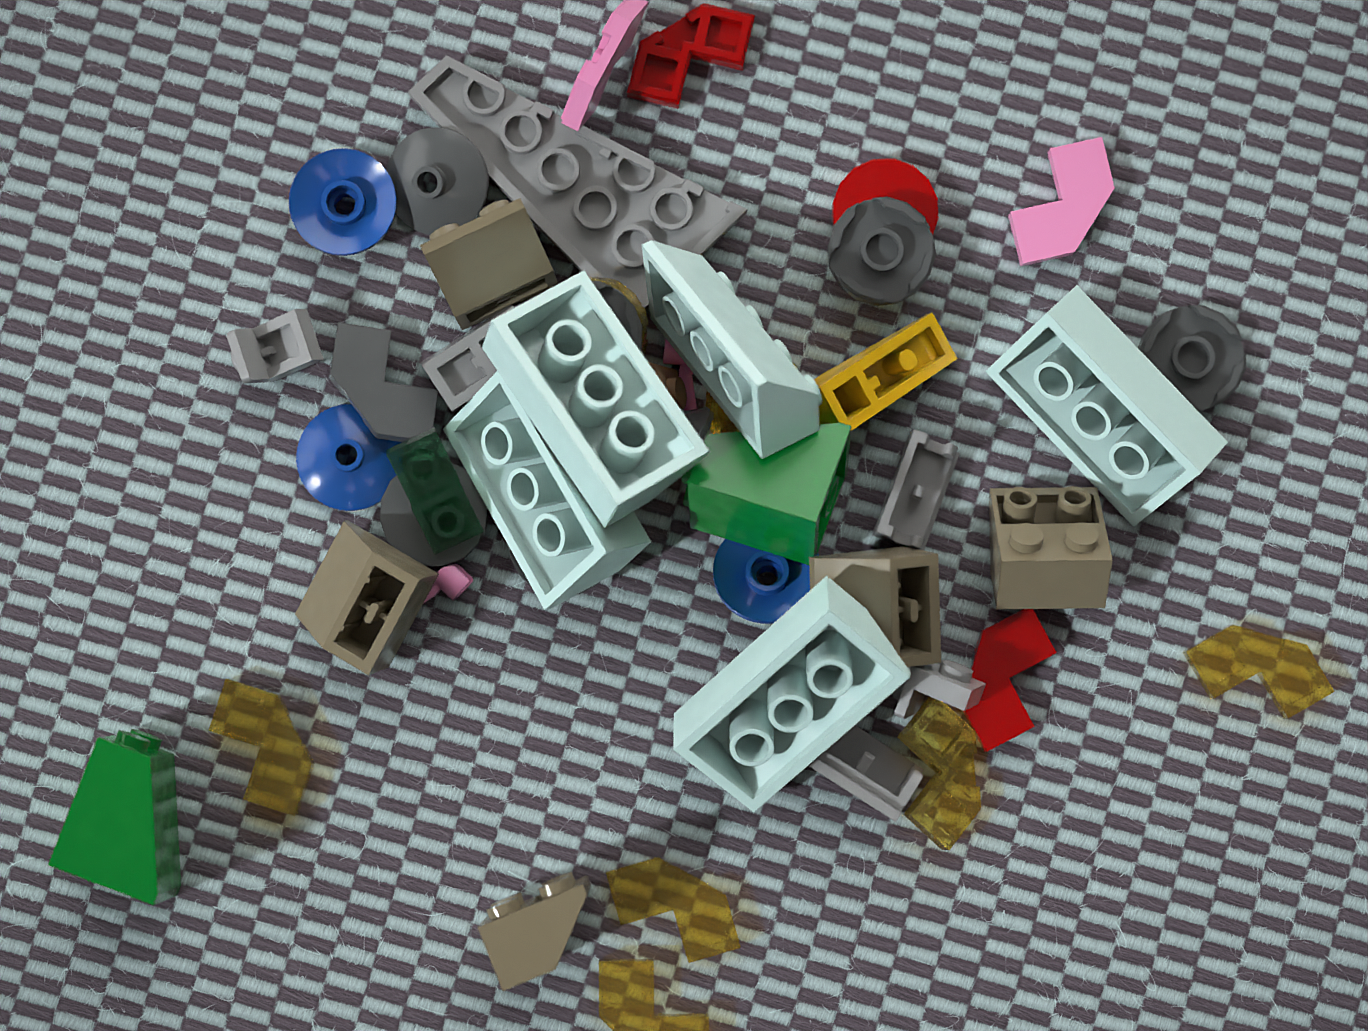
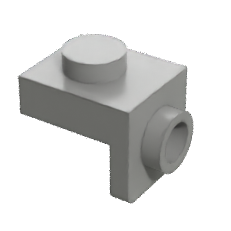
(275, 348)
(944, 682)

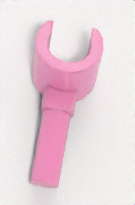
(673, 358)
(452, 581)

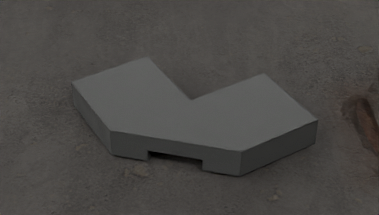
(359, 372)

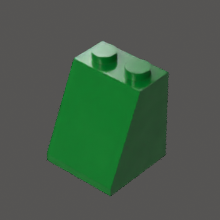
(772, 501)
(125, 820)

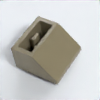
(489, 262)
(1048, 548)
(898, 591)
(364, 599)
(531, 934)

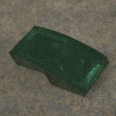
(434, 491)

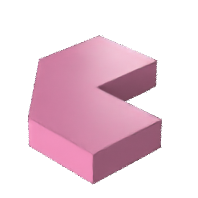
(594, 74)
(1082, 188)

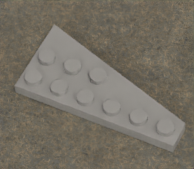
(576, 186)

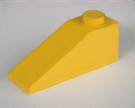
(883, 372)

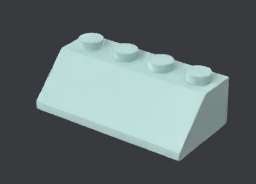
(729, 349)
(593, 397)
(1106, 407)
(536, 501)
(788, 695)

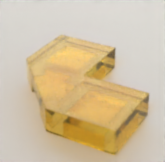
(1282, 665)
(282, 760)
(951, 795)
(660, 887)
(628, 999)

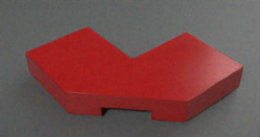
(705, 35)
(1000, 654)

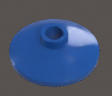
(337, 176)
(339, 485)
(738, 588)

